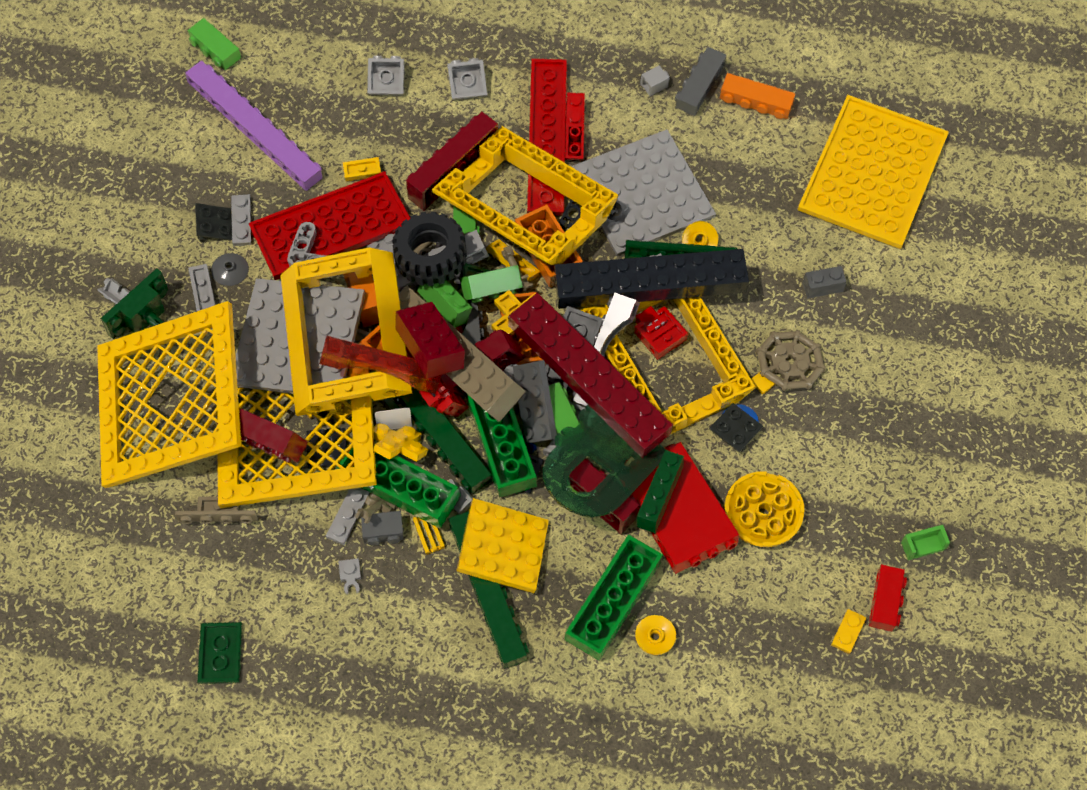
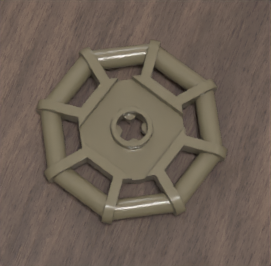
(797, 353)

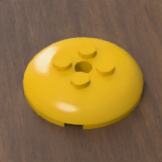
(767, 492)

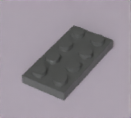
(583, 323)
(536, 402)

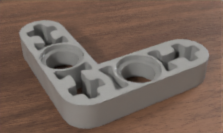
(303, 254)

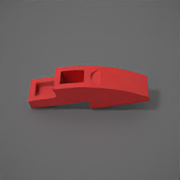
(575, 126)

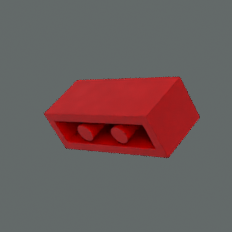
(887, 598)

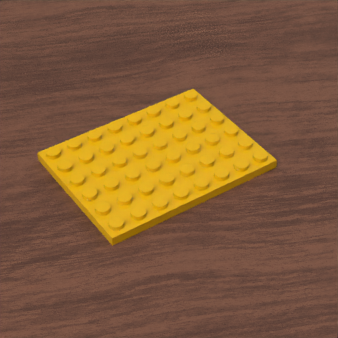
(873, 171)

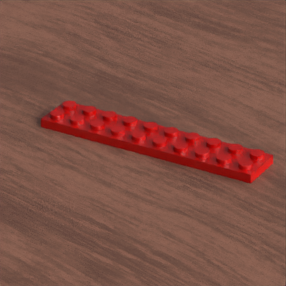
(547, 126)

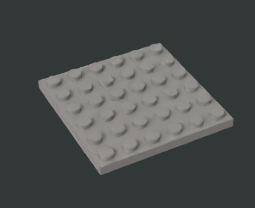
(652, 188)
(263, 345)

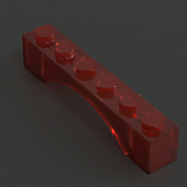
(346, 354)

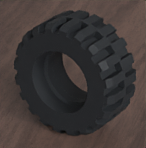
(425, 229)

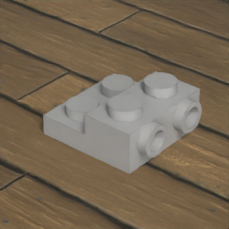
(386, 75)
(467, 79)

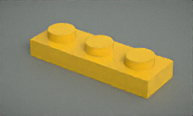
(526, 268)

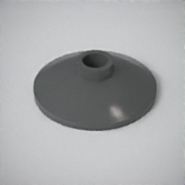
(233, 275)

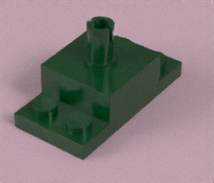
(138, 308)

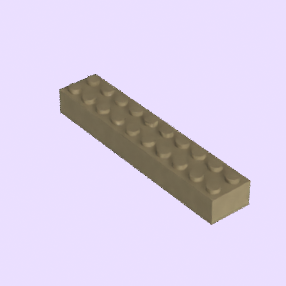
(480, 376)

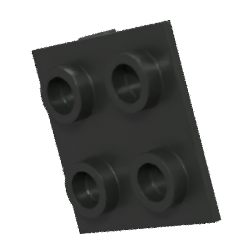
(213, 222)
(736, 427)

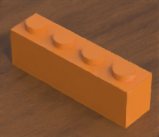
(757, 96)

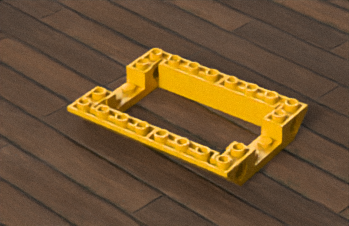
(505, 145)
(728, 366)
(321, 397)

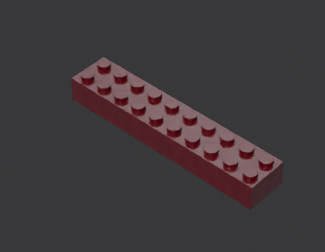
(590, 375)

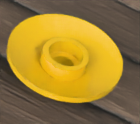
(700, 228)
(655, 625)

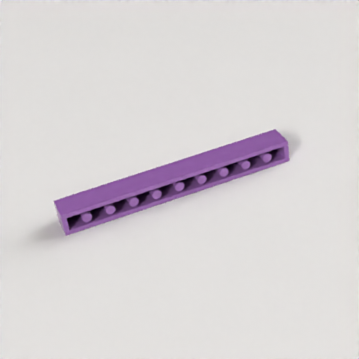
(254, 125)

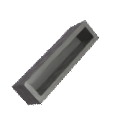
(701, 81)

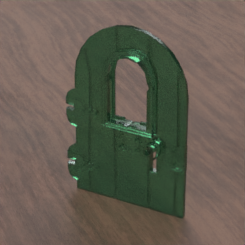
(605, 447)

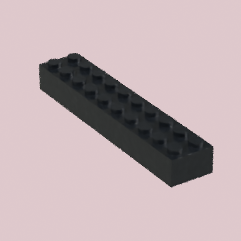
(651, 278)

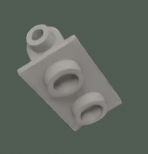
(112, 290)

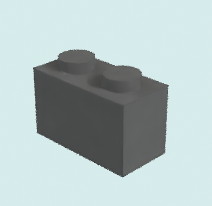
(824, 282)
(383, 528)

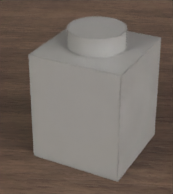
(654, 80)

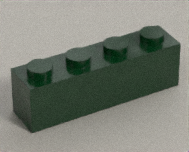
(660, 491)

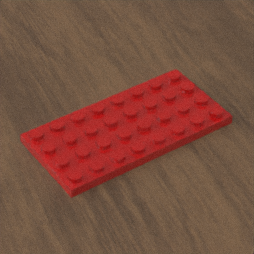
(342, 220)

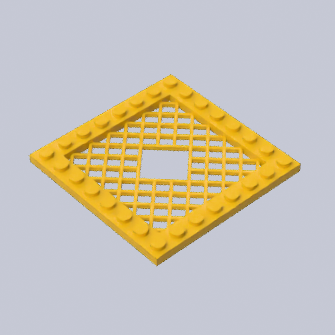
(225, 435)
(361, 475)

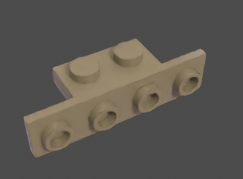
(209, 512)

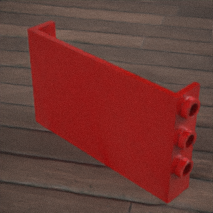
(694, 520)

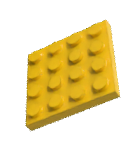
(503, 545)

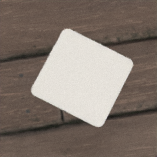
(394, 418)

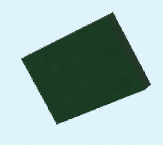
(219, 653)

